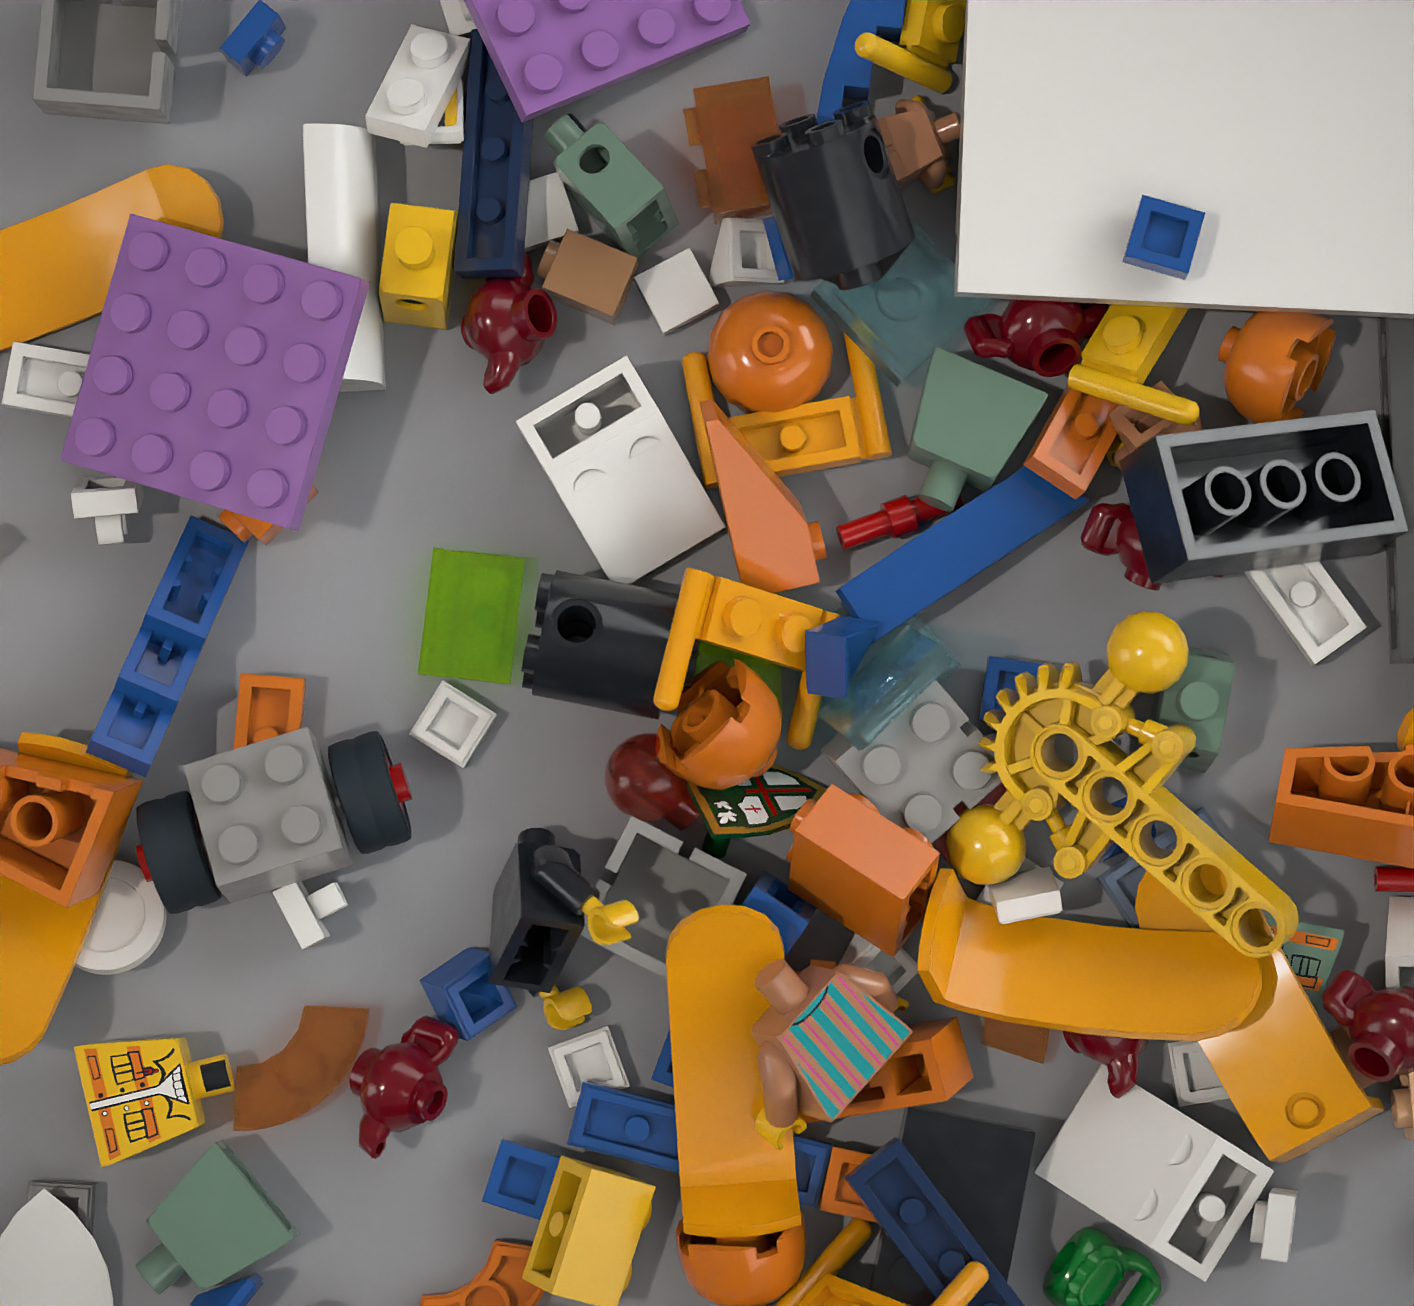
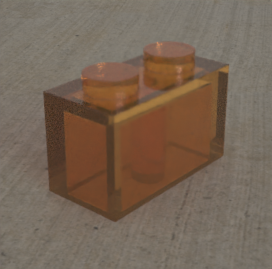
(725, 125)

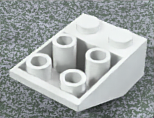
(620, 473)
(1154, 1173)

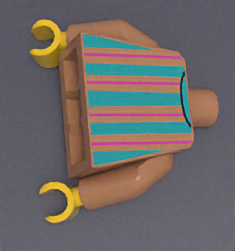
(821, 1041)

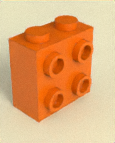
(861, 868)

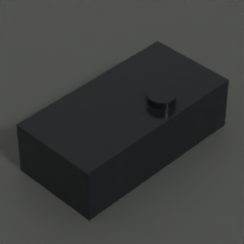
(1262, 495)
(981, 1176)

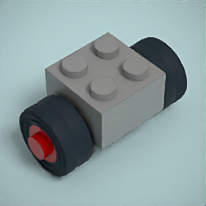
(270, 818)

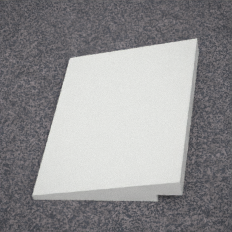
(1250, 110)

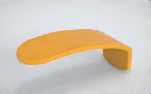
(64, 260)
(38, 935)
(1082, 973)
(1281, 1057)
(727, 1171)

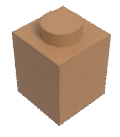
(588, 275)

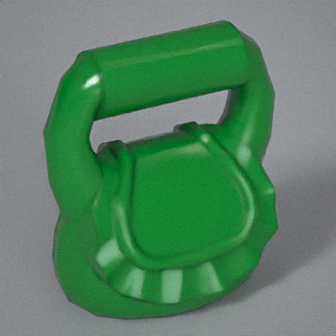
(1091, 1269)

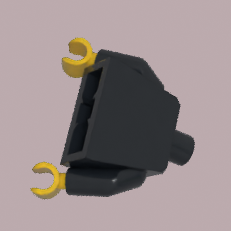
(539, 919)

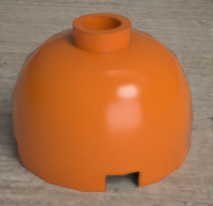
(769, 352)
(1275, 363)
(723, 728)
(743, 1268)

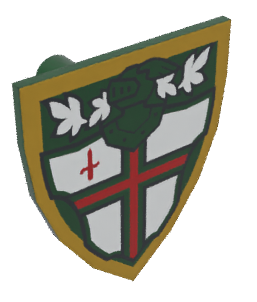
(752, 808)

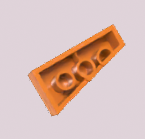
(1347, 803)
(60, 824)

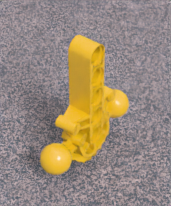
(989, 841)

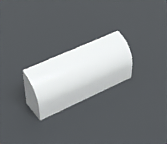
(345, 233)

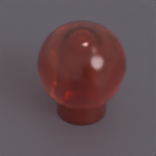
(645, 786)

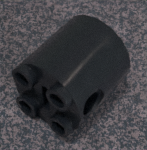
(835, 197)
(623, 646)

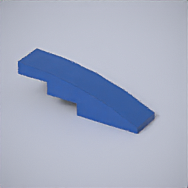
(847, 72)
(956, 550)
(167, 646)

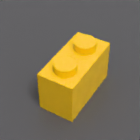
(589, 1233)

